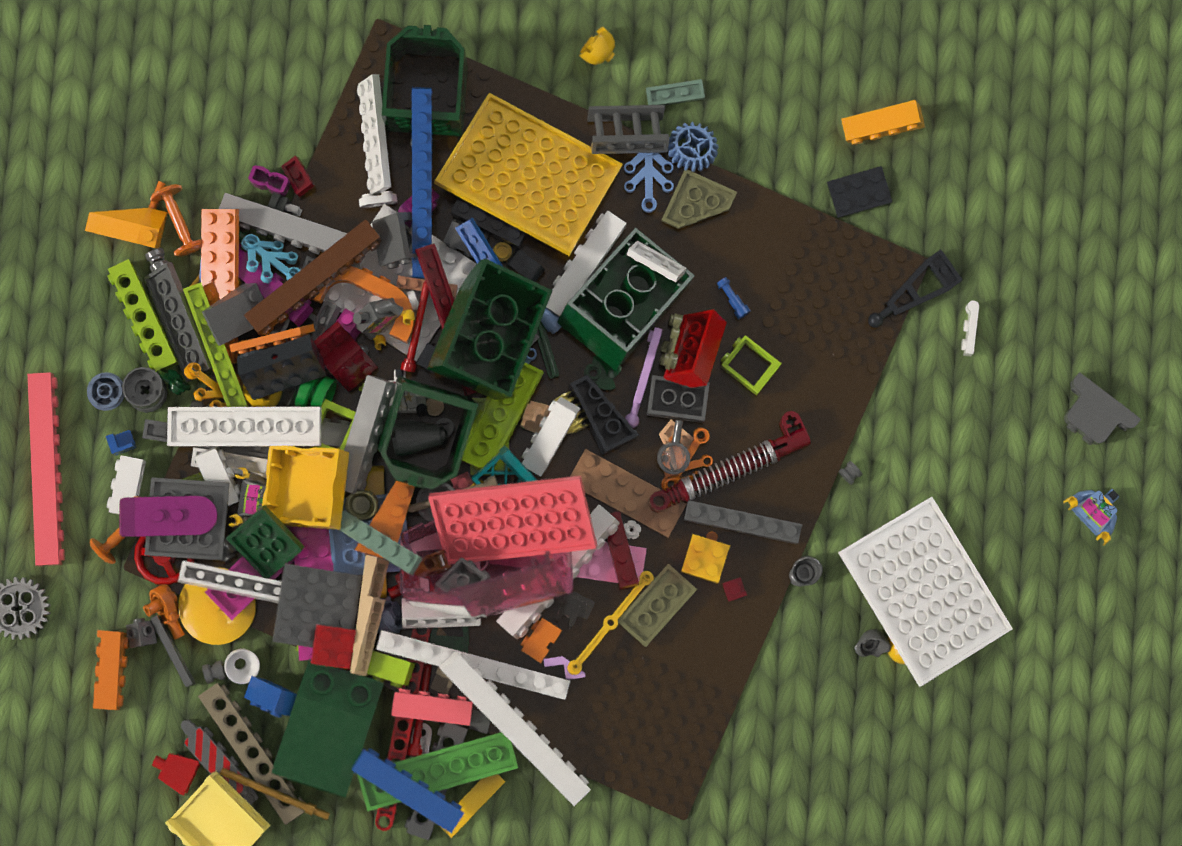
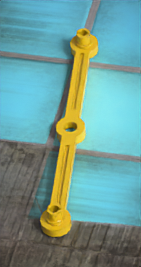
(574, 667)

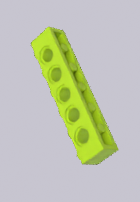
(124, 271)

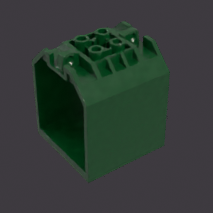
(426, 43)
(415, 474)

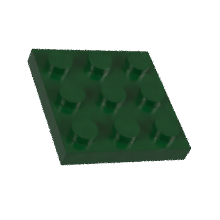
(265, 542)

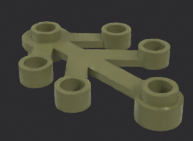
(670, 359)

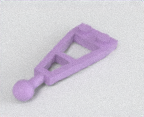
(654, 339)

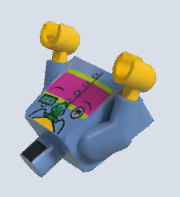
(1096, 511)

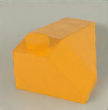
(137, 226)

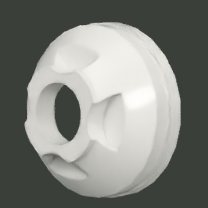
(250, 669)

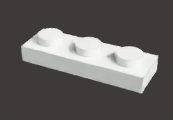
(656, 261)

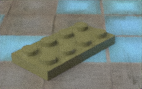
(656, 605)

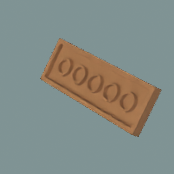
(625, 493)

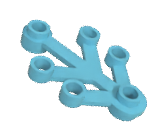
(253, 245)

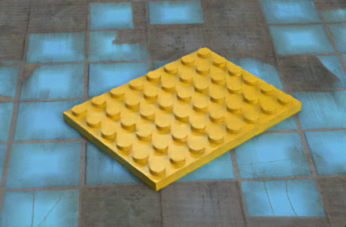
(528, 174)

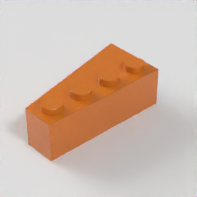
(110, 670)

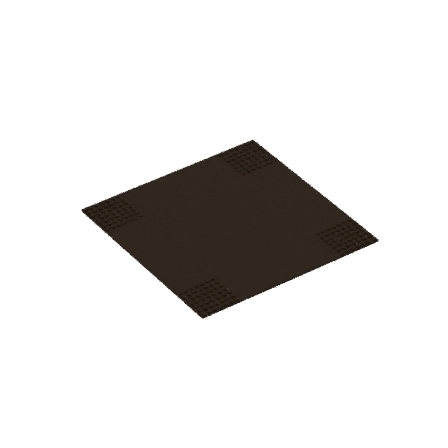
(656, 711)

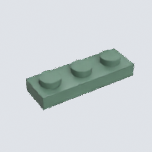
(675, 93)

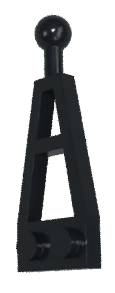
(943, 271)

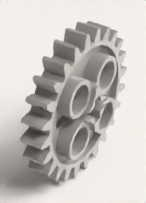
(36, 606)

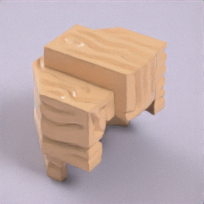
(533, 416)

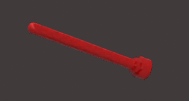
(409, 362)
(415, 747)

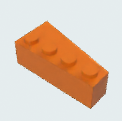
(391, 515)

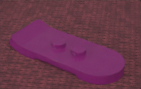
(166, 516)

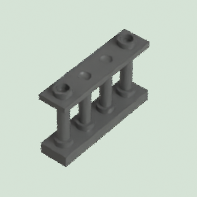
(628, 143)

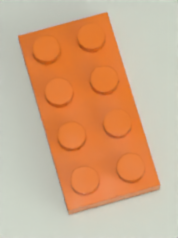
(272, 339)

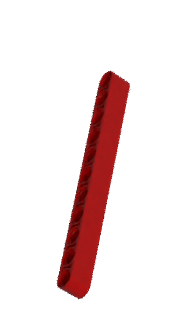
(404, 735)

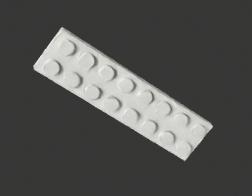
(244, 426)

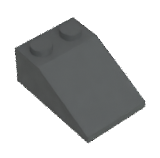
(227, 315)

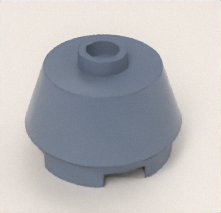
(105, 391)
(391, 617)

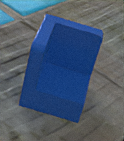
(121, 442)

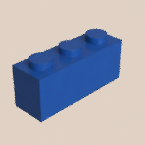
(270, 697)

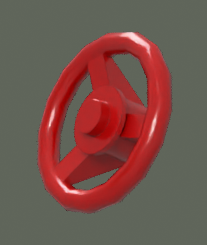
(166, 562)

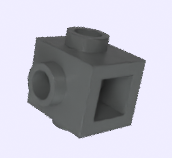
(141, 633)

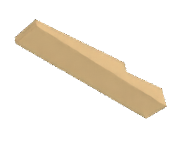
(369, 613)

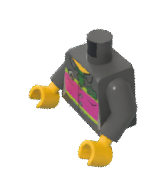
(377, 316)
(250, 496)

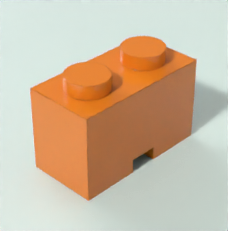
(537, 643)

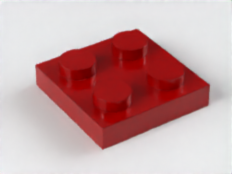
(333, 646)

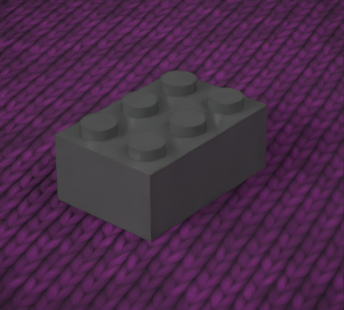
(677, 401)

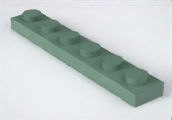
(379, 543)

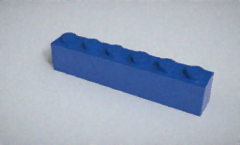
(408, 791)

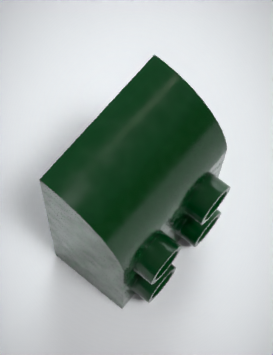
(490, 330)

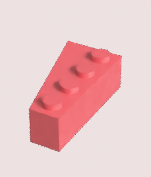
(432, 708)

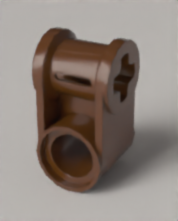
(433, 564)

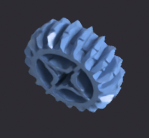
(689, 156)

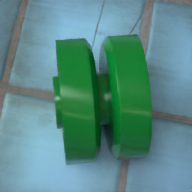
(315, 392)

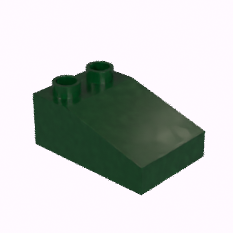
(621, 303)
(327, 728)

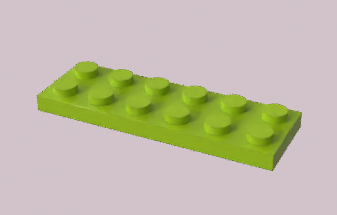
(498, 419)

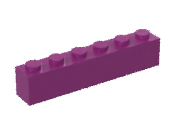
(266, 289)

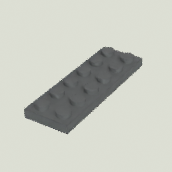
(177, 318)

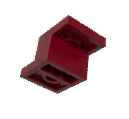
(344, 356)

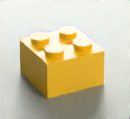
(705, 558)

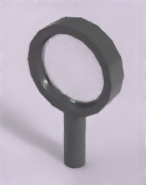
(673, 455)

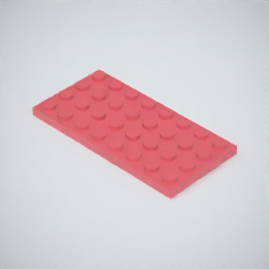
(513, 520)

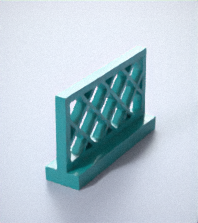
(510, 461)

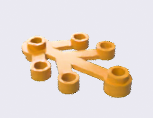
(214, 393)

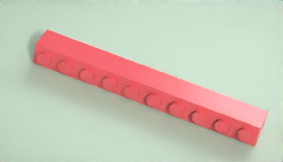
(45, 469)

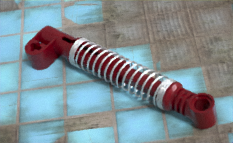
(737, 466)

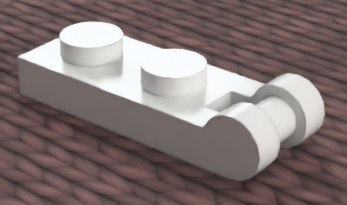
(970, 327)

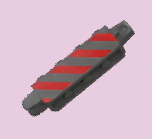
(214, 758)

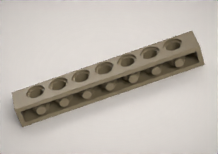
(209, 699)

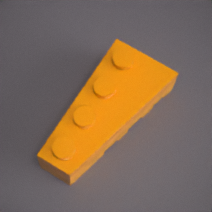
(883, 122)

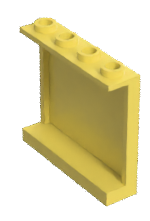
(217, 817)

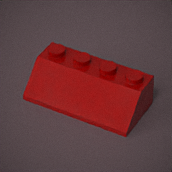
(697, 348)

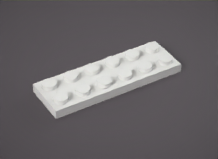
(374, 135)

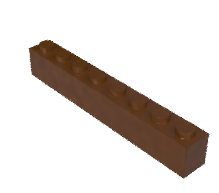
(312, 278)

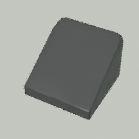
(479, 722)

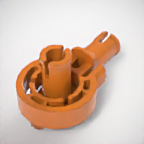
(166, 605)

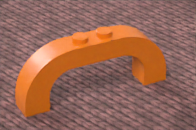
(380, 287)

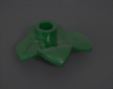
(604, 375)
(175, 381)

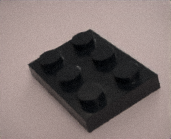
(859, 192)

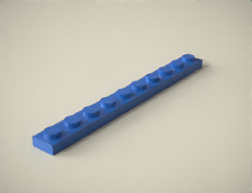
(421, 173)

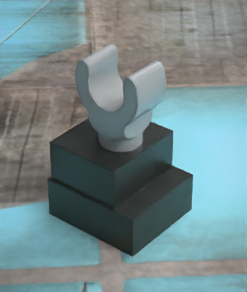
(283, 204)

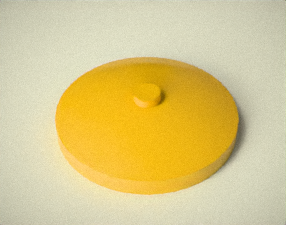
(207, 621)

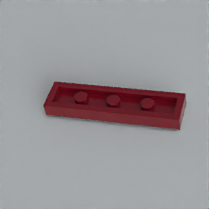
(622, 556)

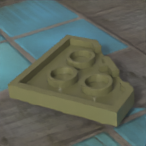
(697, 200)

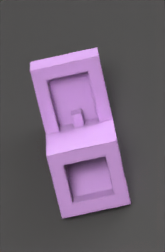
(562, 661)

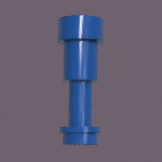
(740, 309)

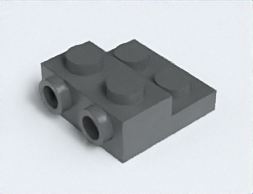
(460, 575)

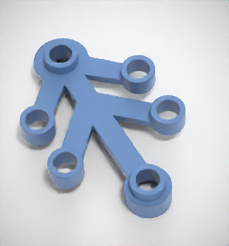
(649, 173)

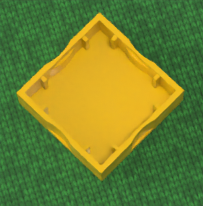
(306, 486)

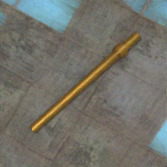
(309, 808)

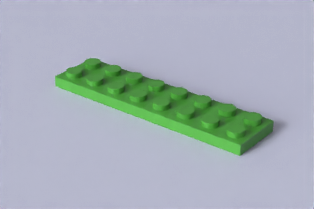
(449, 767)

